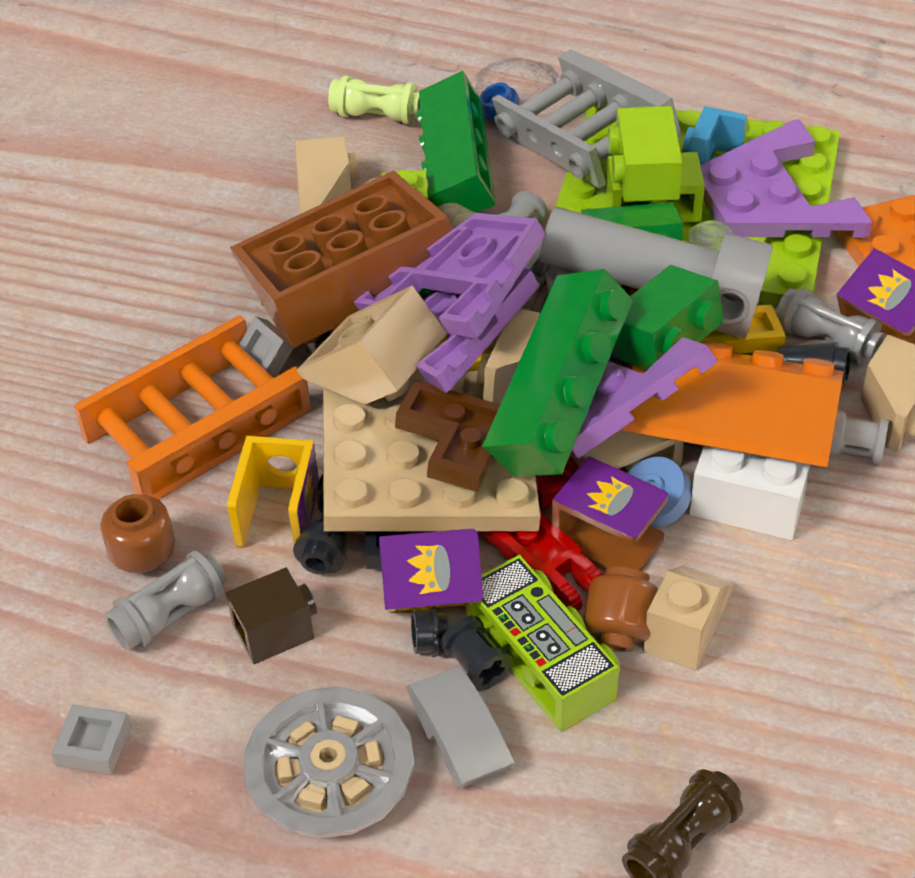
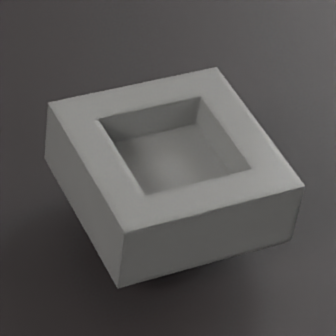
(266, 345)
(91, 739)

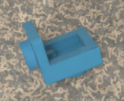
(715, 131)

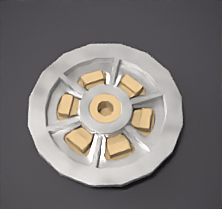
(328, 762)

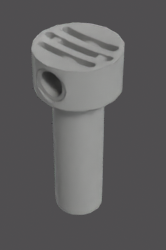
(637, 256)

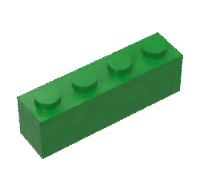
(455, 144)
(558, 374)

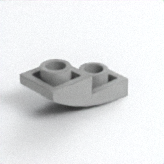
(461, 725)

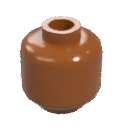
(137, 533)
(619, 607)

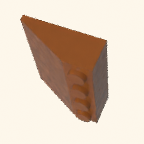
(336, 252)

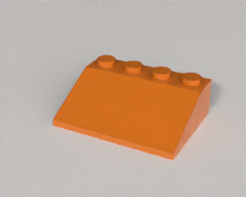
(750, 406)

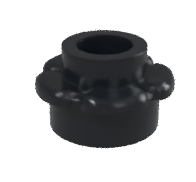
(427, 630)

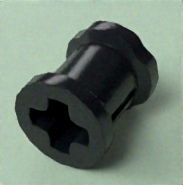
(476, 652)

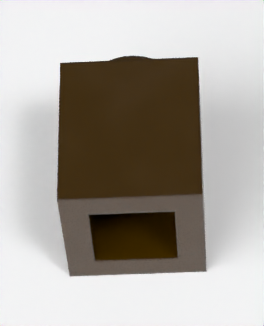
(271, 614)

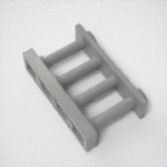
(593, 86)

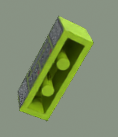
(548, 643)

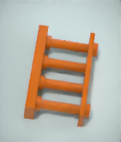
(210, 440)

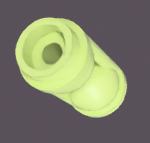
(357, 97)

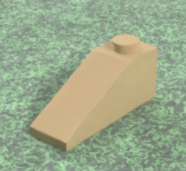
(323, 170)

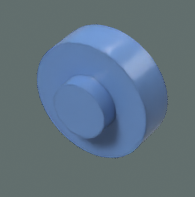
(670, 478)

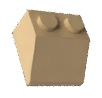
(376, 349)

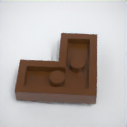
(458, 425)

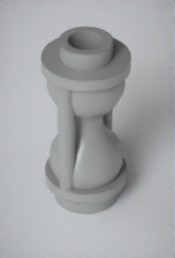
(810, 317)
(149, 611)

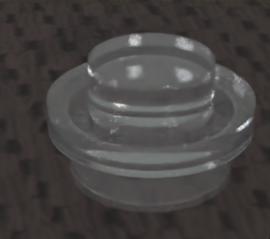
(709, 234)

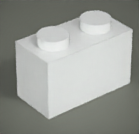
(749, 491)

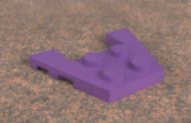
(759, 198)
(473, 260)
(458, 353)
(625, 389)

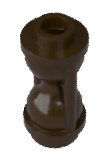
(667, 846)

